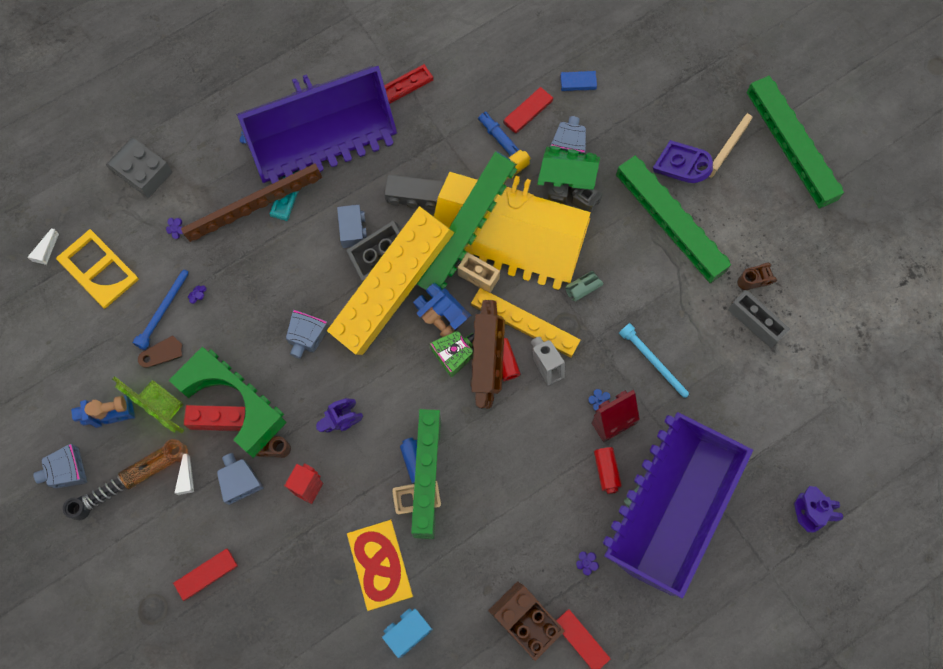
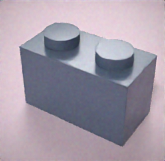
(351, 225)

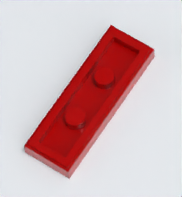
(408, 83)
(528, 110)
(205, 574)
(582, 641)

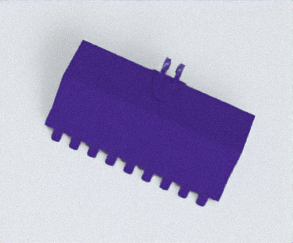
(318, 124)
(677, 504)

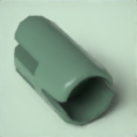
(583, 286)

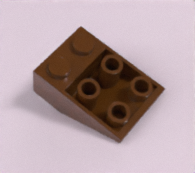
(526, 620)

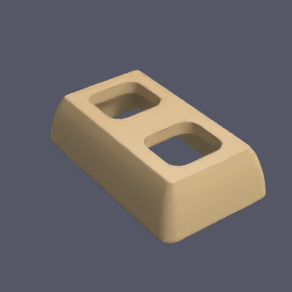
(409, 489)

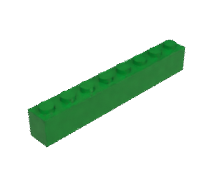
(795, 142)
(470, 219)
(673, 219)

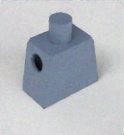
(237, 479)

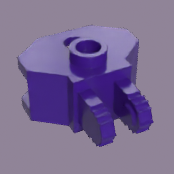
(339, 416)
(817, 509)

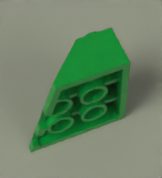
(569, 168)

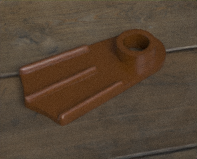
(161, 352)

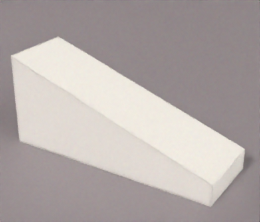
(44, 248)
(185, 480)

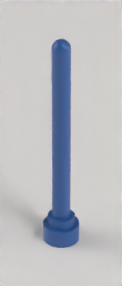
(142, 340)

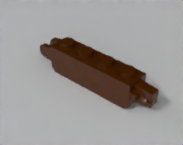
(487, 354)

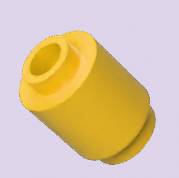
(522, 159)

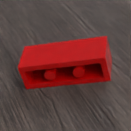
(214, 418)
(304, 483)

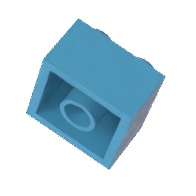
(407, 632)

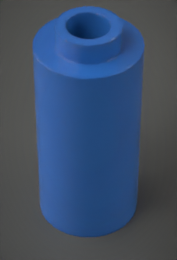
(409, 451)

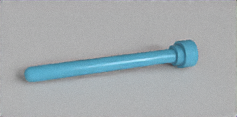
(629, 333)

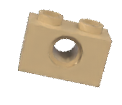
(478, 272)

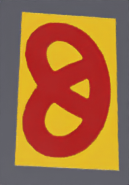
(379, 565)

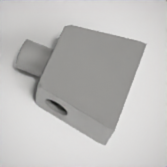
(548, 360)

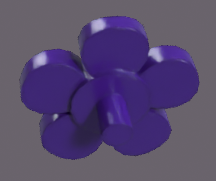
(174, 227)
(197, 293)
(586, 562)

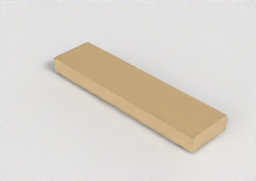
(730, 143)

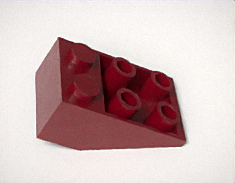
(616, 416)

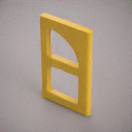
(102, 294)

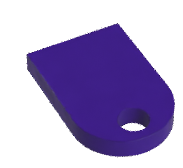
(683, 162)

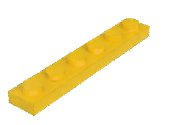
(529, 323)

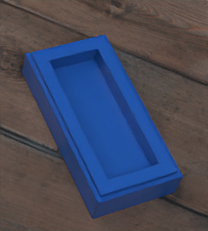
(578, 81)

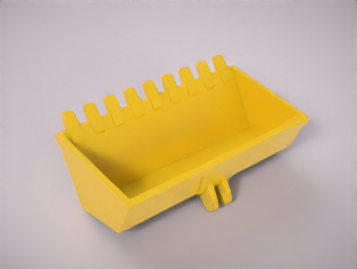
(521, 230)

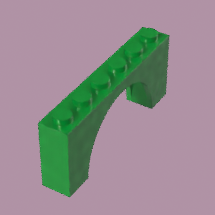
(260, 419)
(425, 474)

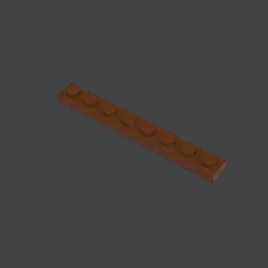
(251, 203)

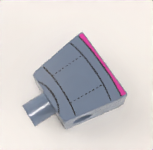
(570, 135)
(305, 333)
(62, 468)

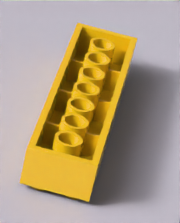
(390, 281)

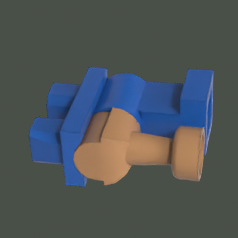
(441, 305)
(97, 413)

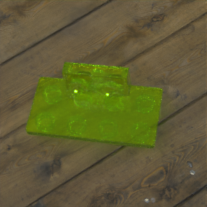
(154, 401)

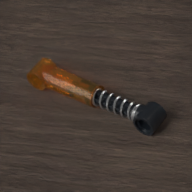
(127, 478)

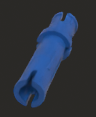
(494, 130)

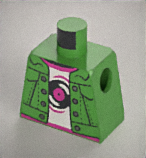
(453, 351)

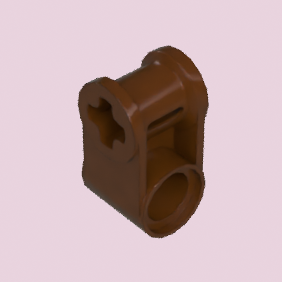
(759, 275)
(269, 449)

